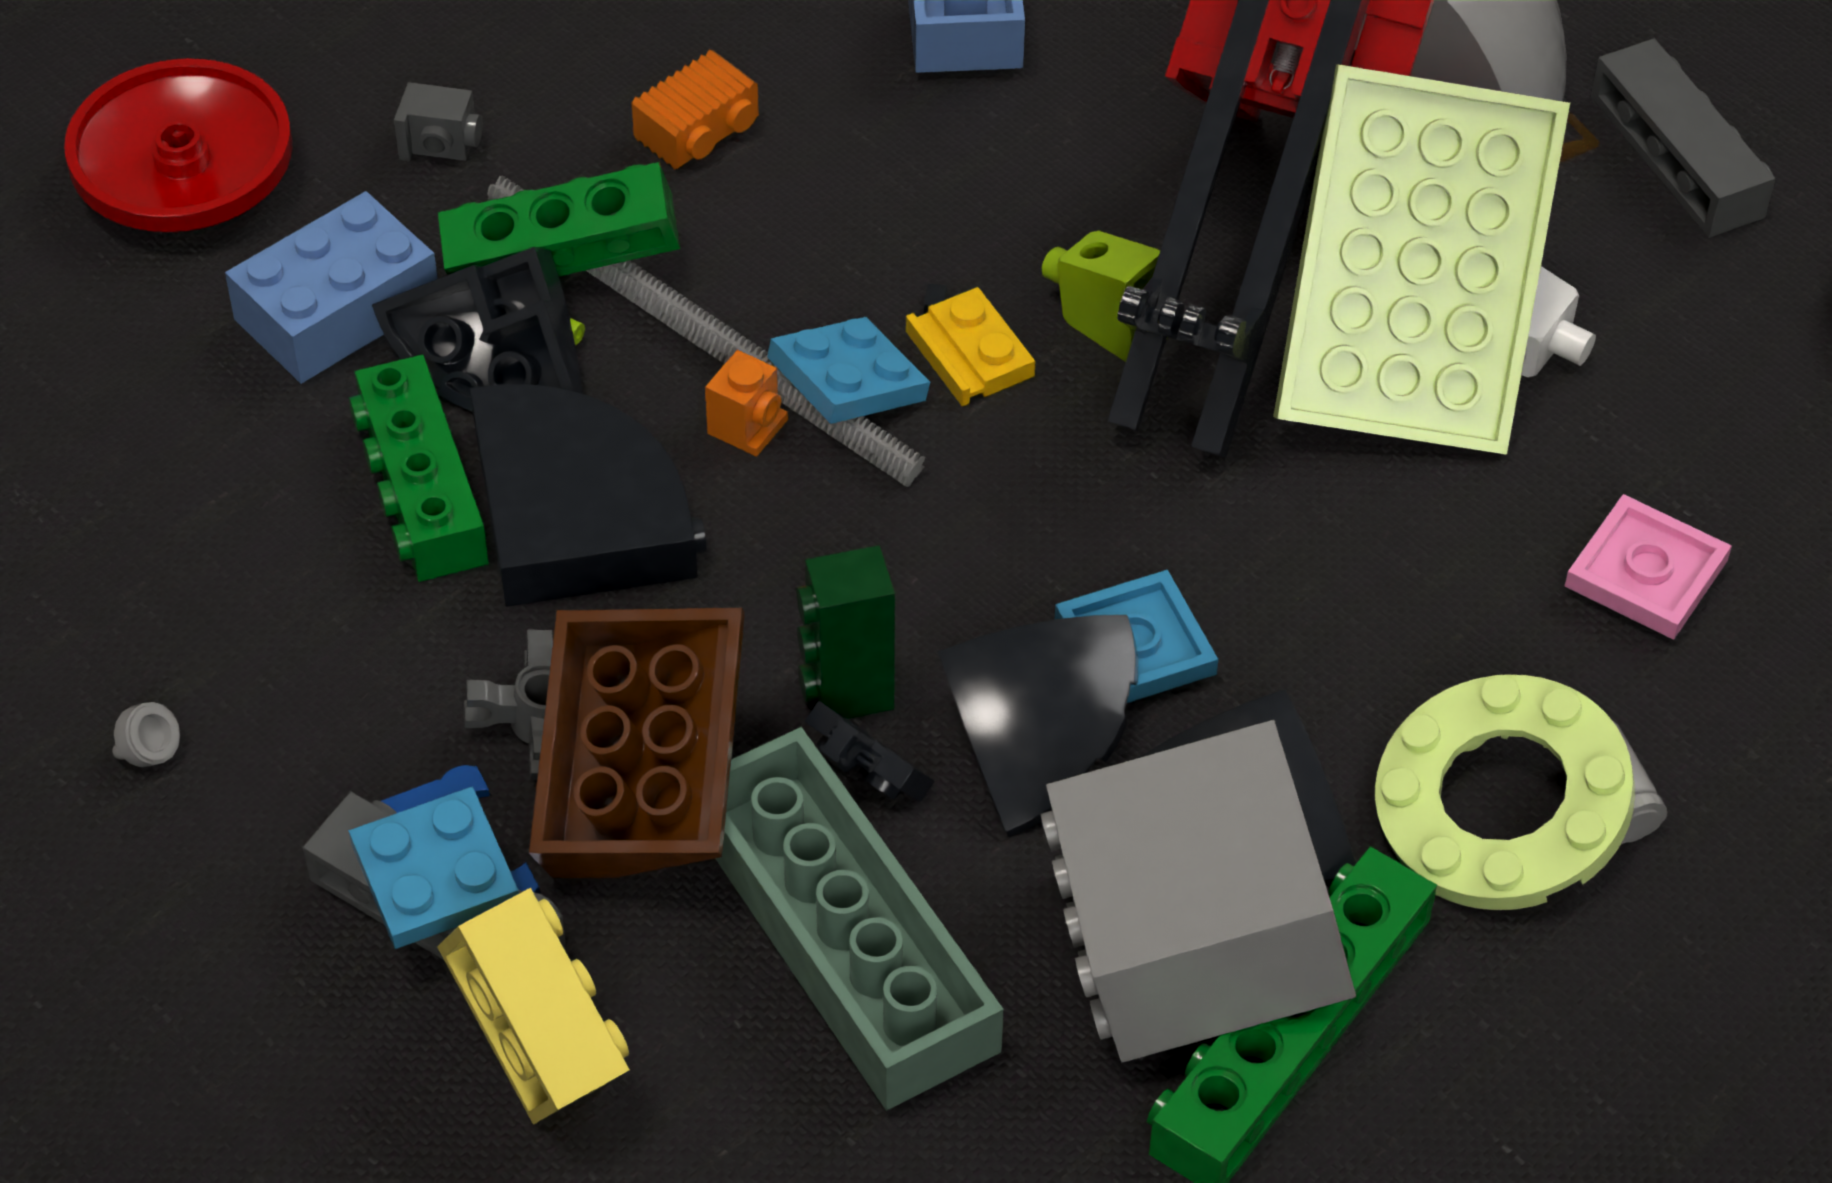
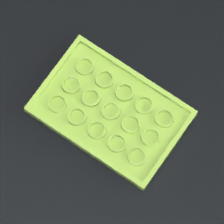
(1421, 259)

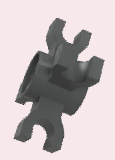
(518, 703)

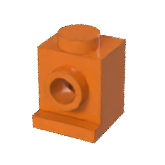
(744, 403)

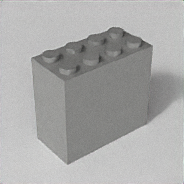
(1194, 893)

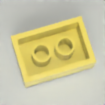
(534, 1004)

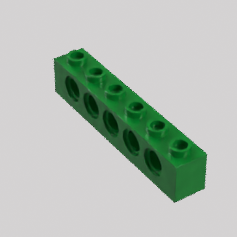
(1214, 1144)

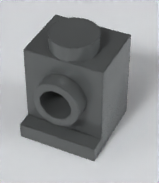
(437, 122)

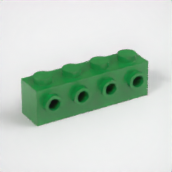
(419, 469)

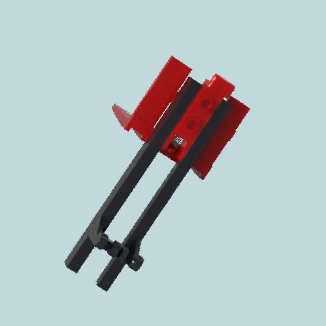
(1228, 67)

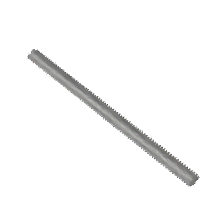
(722, 344)

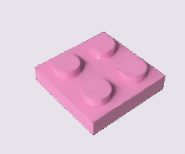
(1648, 566)

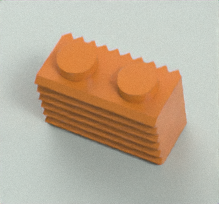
(695, 109)

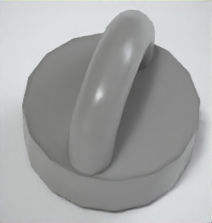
(146, 735)

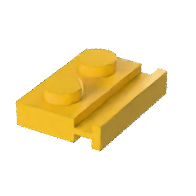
(970, 346)

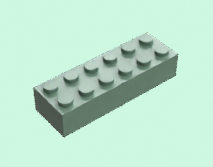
(853, 924)

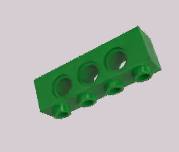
(582, 208)

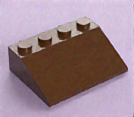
(636, 740)

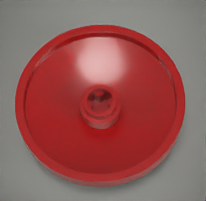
(178, 145)

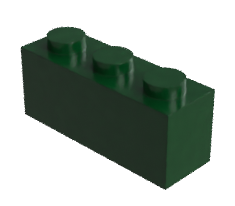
(848, 632)

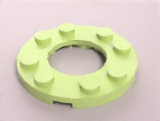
(1532, 866)

